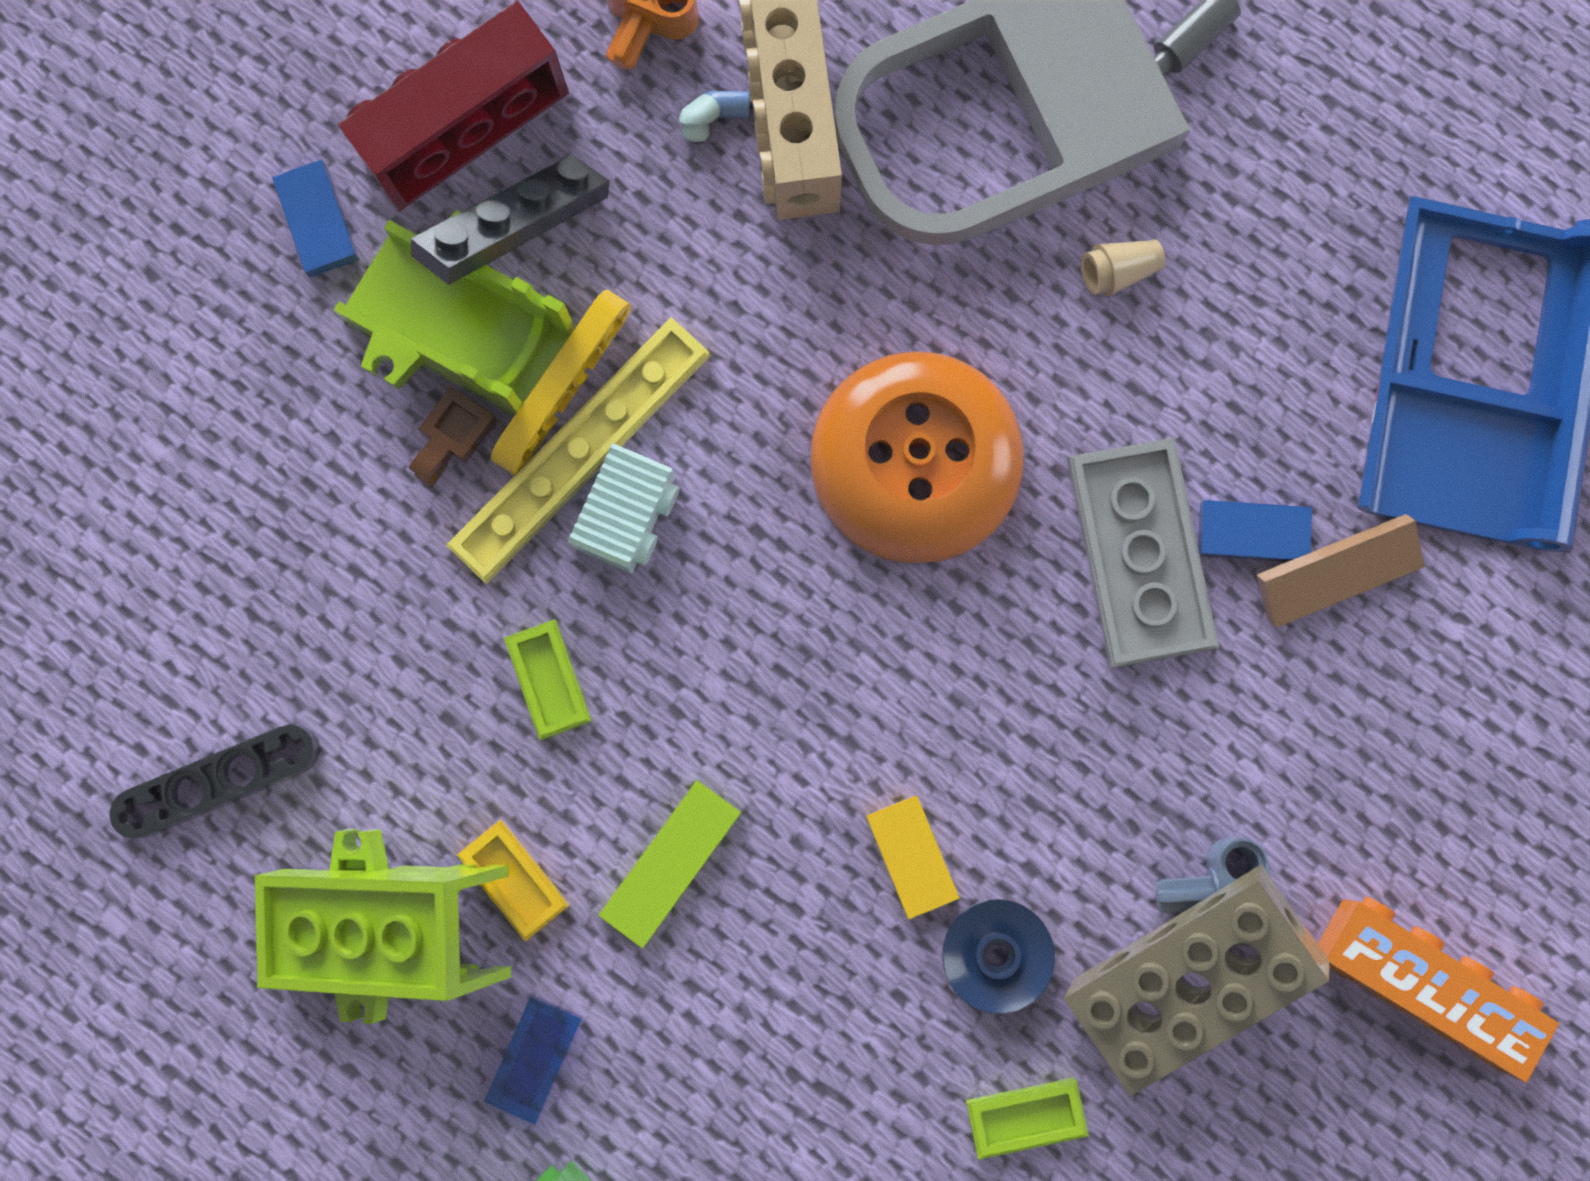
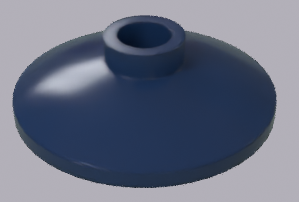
(1027, 962)

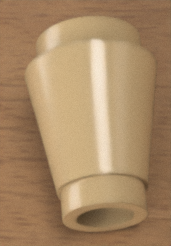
(1118, 265)

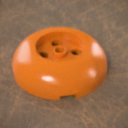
(873, 500)

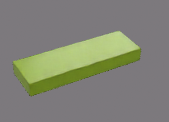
(669, 864)

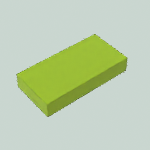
(548, 679)
(1026, 1118)

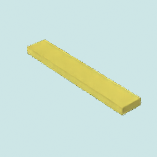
(578, 450)

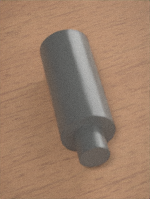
(1194, 33)

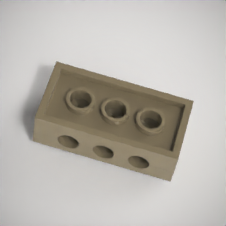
(1191, 1017)

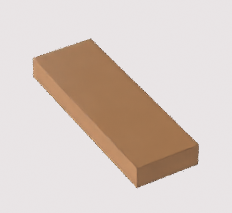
(1340, 570)

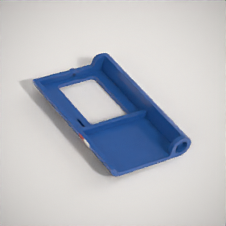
(1467, 451)

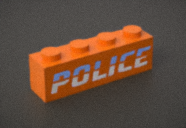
(1436, 989)

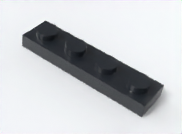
(509, 219)

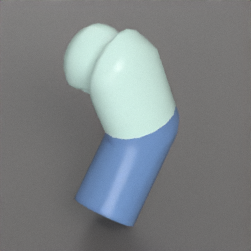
(709, 107)

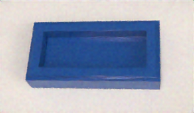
(315, 218)
(1254, 530)

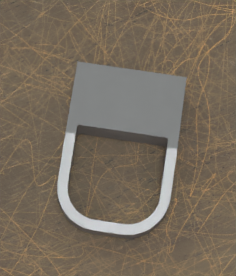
(1079, 80)

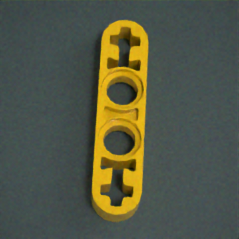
(560, 382)

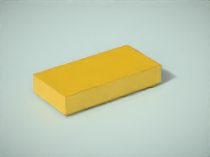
(912, 857)
(527, 895)

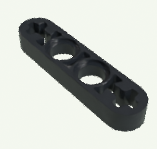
(215, 779)

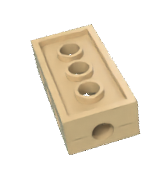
(792, 106)

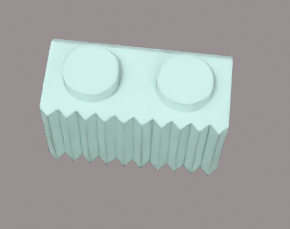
(623, 509)

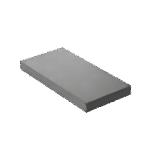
(1142, 553)

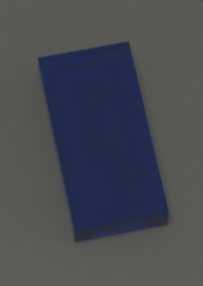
(533, 1059)

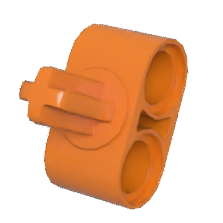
(643, 18)

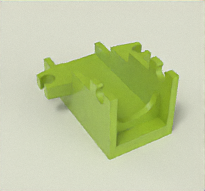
(477, 332)
(367, 929)

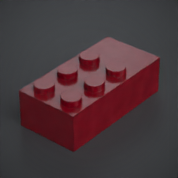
(456, 105)

